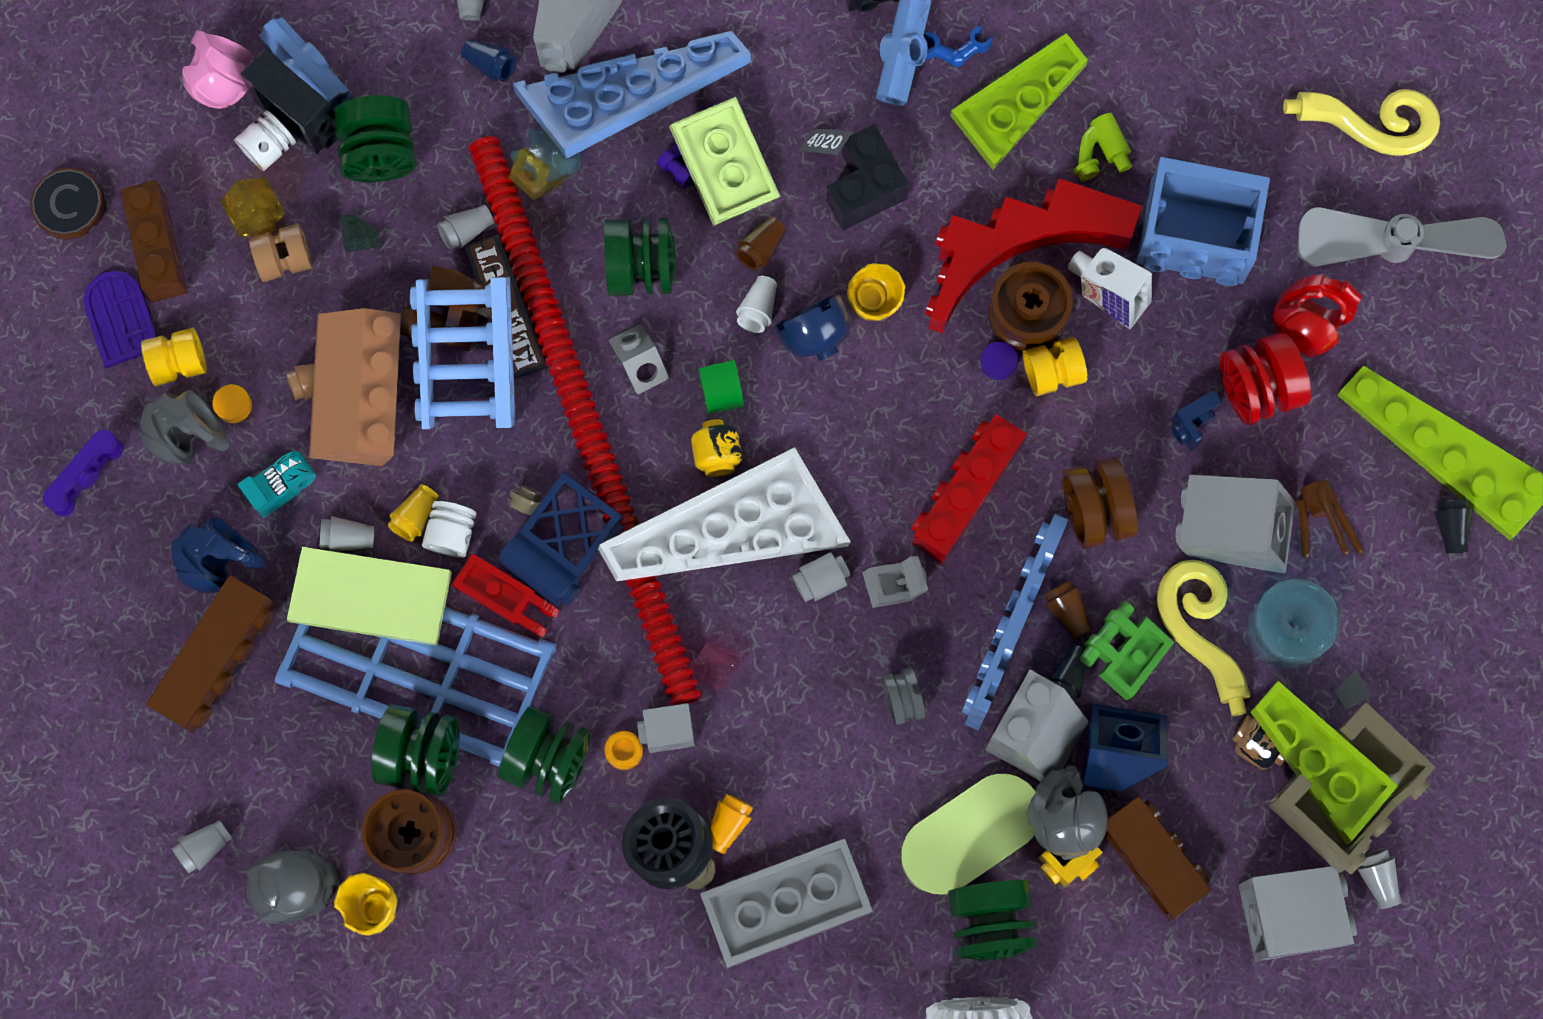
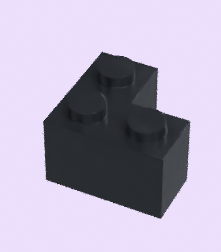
(873, 182)

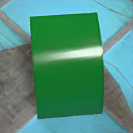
(721, 387)

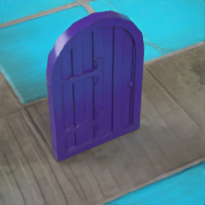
(118, 316)

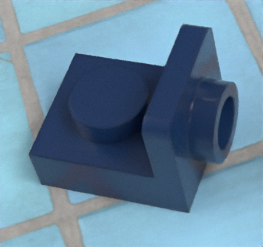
(1199, 413)

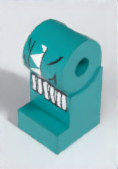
(278, 483)

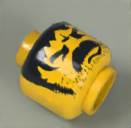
(716, 448)

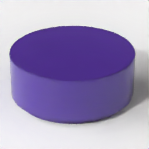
(999, 361)

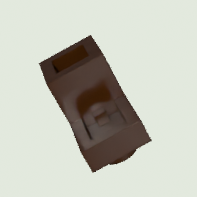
(458, 315)

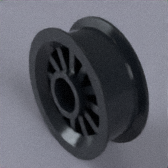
(650, 860)

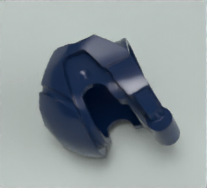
(211, 543)

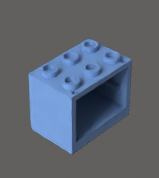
(1202, 221)

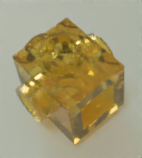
(252, 207)

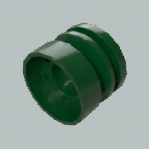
(374, 138)
(638, 256)
(415, 750)
(541, 753)
(992, 919)

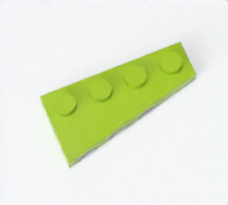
(1341, 777)

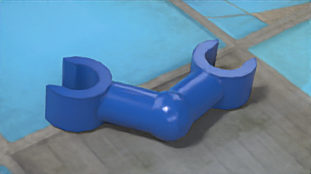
(959, 56)

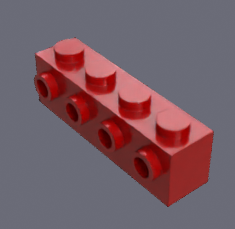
(969, 488)

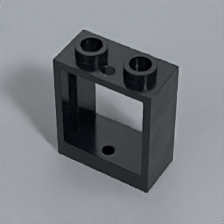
(291, 101)

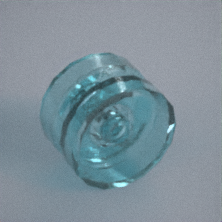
(1304, 605)

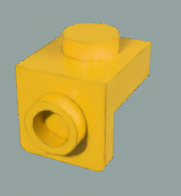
(1078, 866)

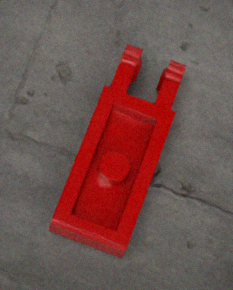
(501, 594)

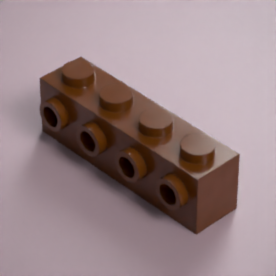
(212, 654)

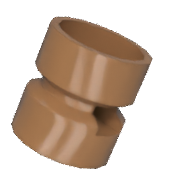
(268, 255)

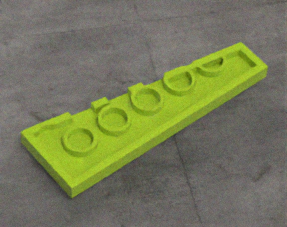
(1471, 467)

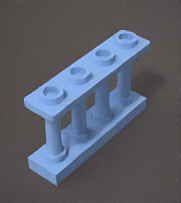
(496, 333)

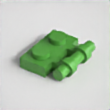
(1135, 658)

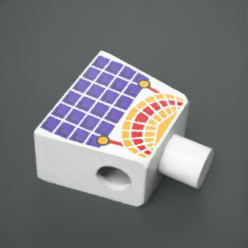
(1114, 284)

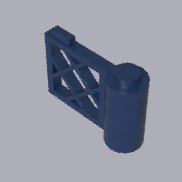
(541, 564)

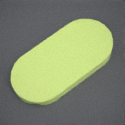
(968, 834)

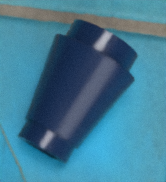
(490, 59)

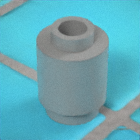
(821, 577)

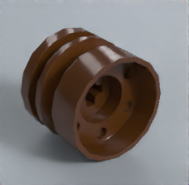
(387, 826)

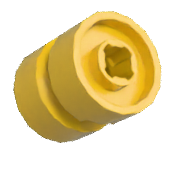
(168, 358)
(1055, 366)

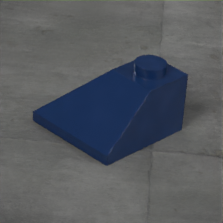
(1123, 747)

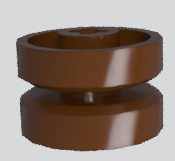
(1034, 287)
(1099, 503)

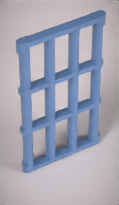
(442, 693)

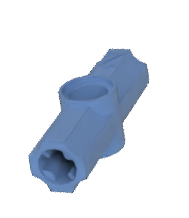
(903, 51)
(303, 60)

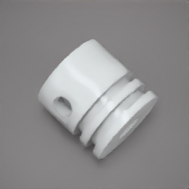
(270, 134)
(449, 529)

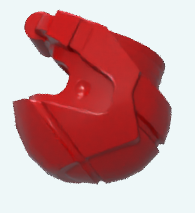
(1310, 324)

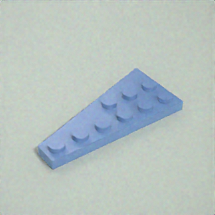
(624, 90)
(1010, 628)

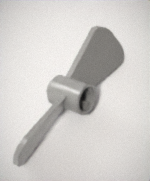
(1338, 236)

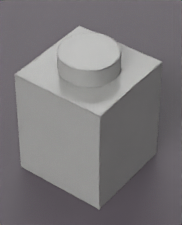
(666, 728)

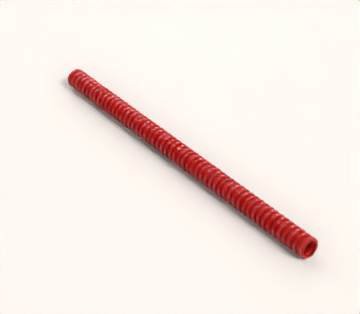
(579, 407)

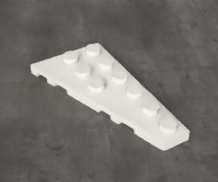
(748, 518)

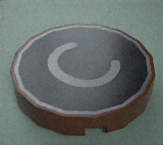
(67, 203)

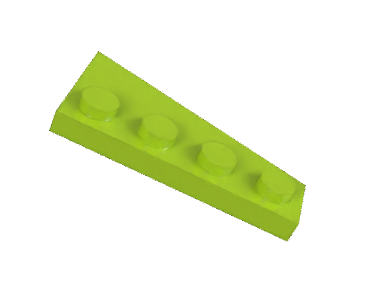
(1013, 103)

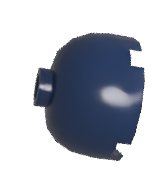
(815, 328)

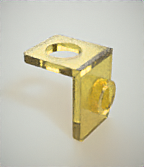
(523, 178)

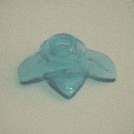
(550, 155)

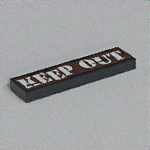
(490, 261)

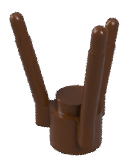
(1323, 502)

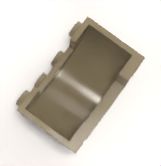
(1388, 752)

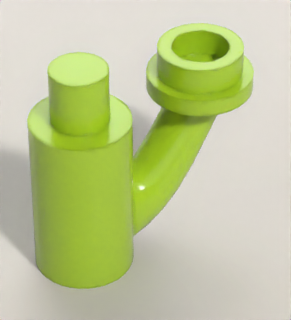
(1112, 142)

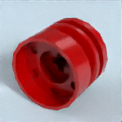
(1265, 378)

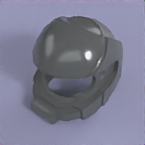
(187, 417)
(1070, 823)
(290, 886)

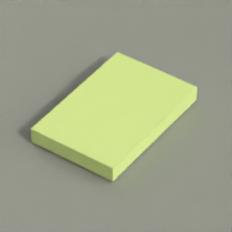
(724, 161)

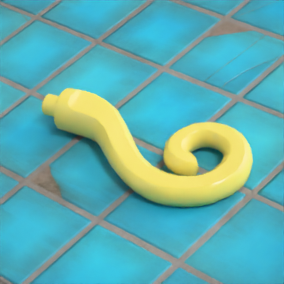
(1325, 108)
(1226, 672)

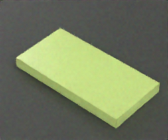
(369, 596)

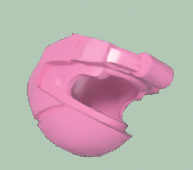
(215, 71)

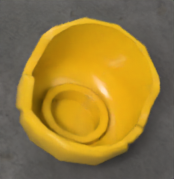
(876, 292)
(366, 903)

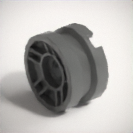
(903, 696)

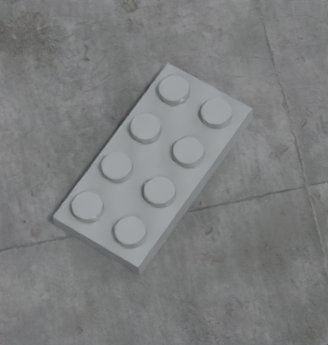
(786, 903)

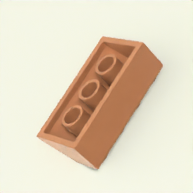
(355, 386)

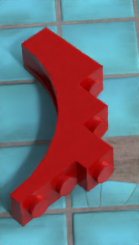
(1066, 216)

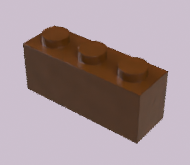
(153, 241)
(1156, 858)

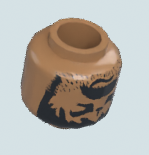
(1255, 745)

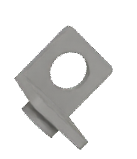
(633, 351)

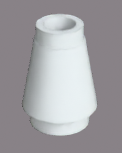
(757, 307)

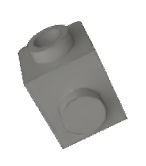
(895, 582)

